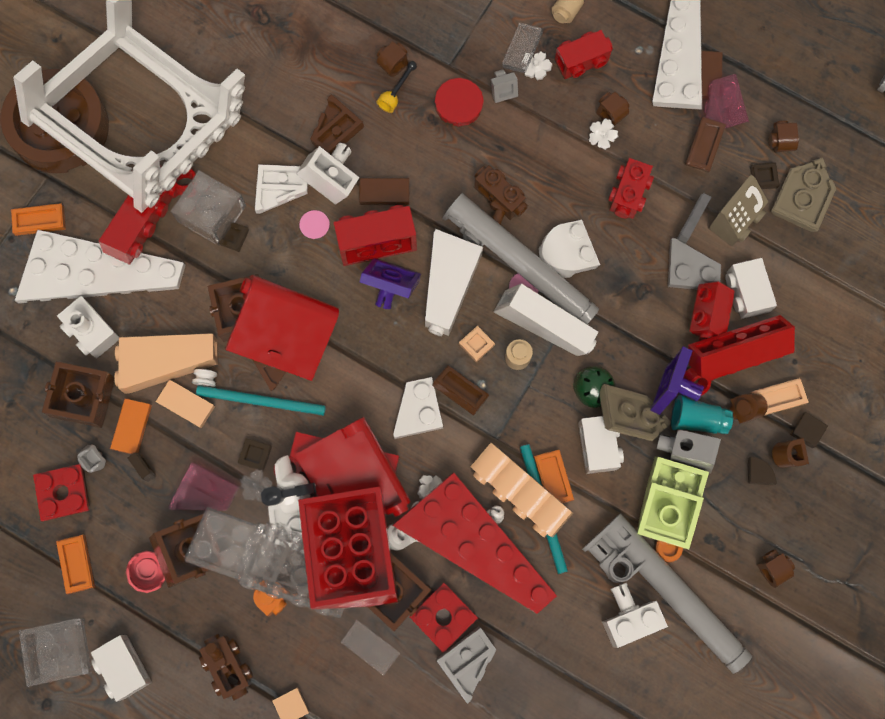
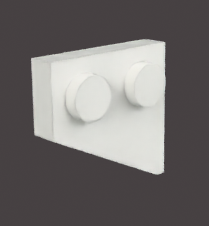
(278, 186)
(418, 409)

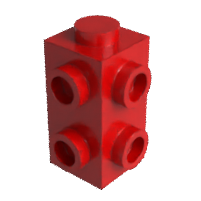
(583, 54)
(628, 197)
(711, 310)

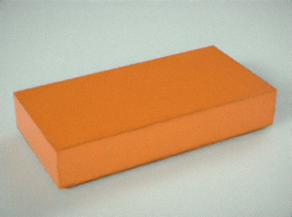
(42, 218)
(131, 426)
(554, 476)
(75, 564)

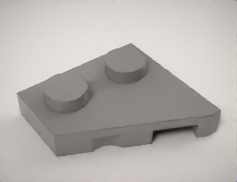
(690, 267)
(467, 662)

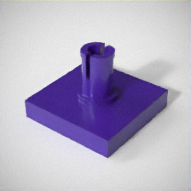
(390, 281)
(674, 383)

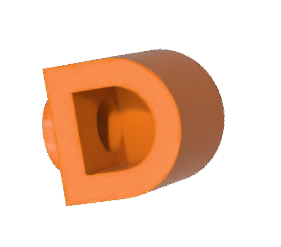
(268, 604)

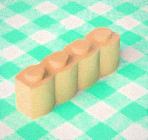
(521, 490)

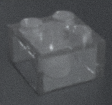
(208, 207)
(55, 652)

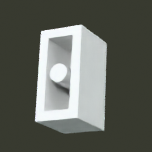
(751, 287)
(599, 446)
(120, 668)

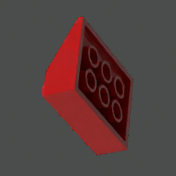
(347, 550)

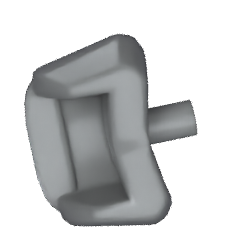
(91, 459)

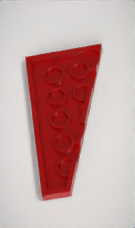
(464, 533)

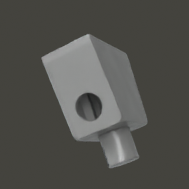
(701, 453)

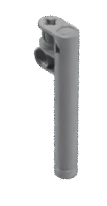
(484, 230)
(621, 544)

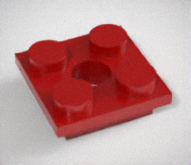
(46, 491)
(461, 618)

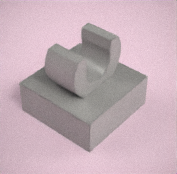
(504, 86)

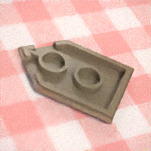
(805, 195)
(630, 413)

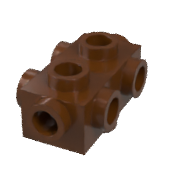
(503, 197)
(221, 660)

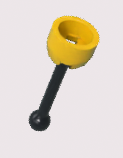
(389, 100)

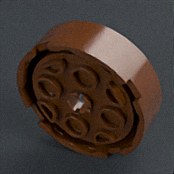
(39, 148)

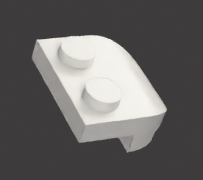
(568, 249)

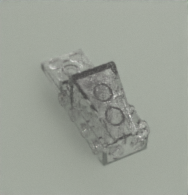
(257, 555)

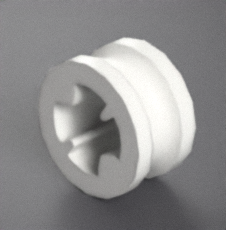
(204, 378)

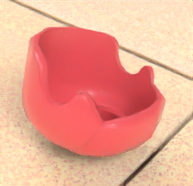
(144, 572)

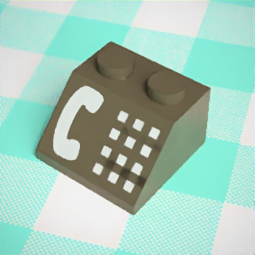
(740, 212)

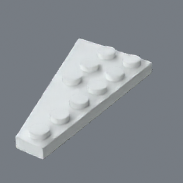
(77, 268)

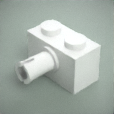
(328, 173)
(88, 327)
(633, 620)

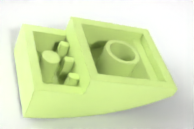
(672, 502)

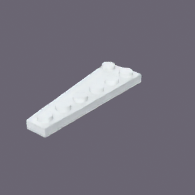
(680, 60)

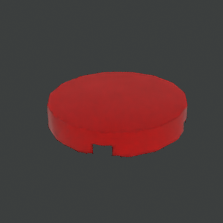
(459, 102)

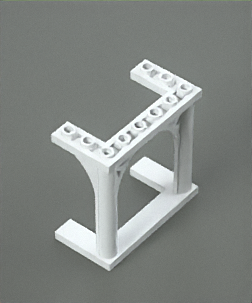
(147, 180)

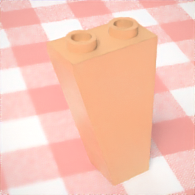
(162, 358)

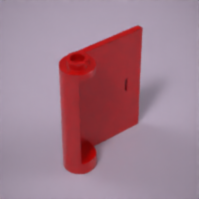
(284, 323)
(352, 462)

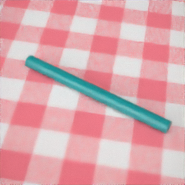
(261, 400)
(553, 541)

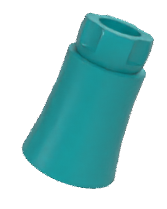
(700, 416)

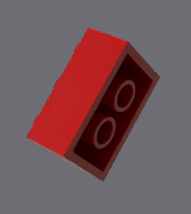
(376, 235)

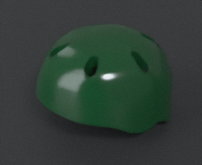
(593, 386)

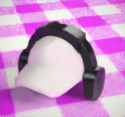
(289, 488)

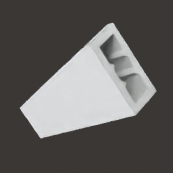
(450, 276)
(546, 320)

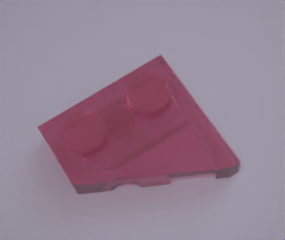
(726, 102)
(202, 490)

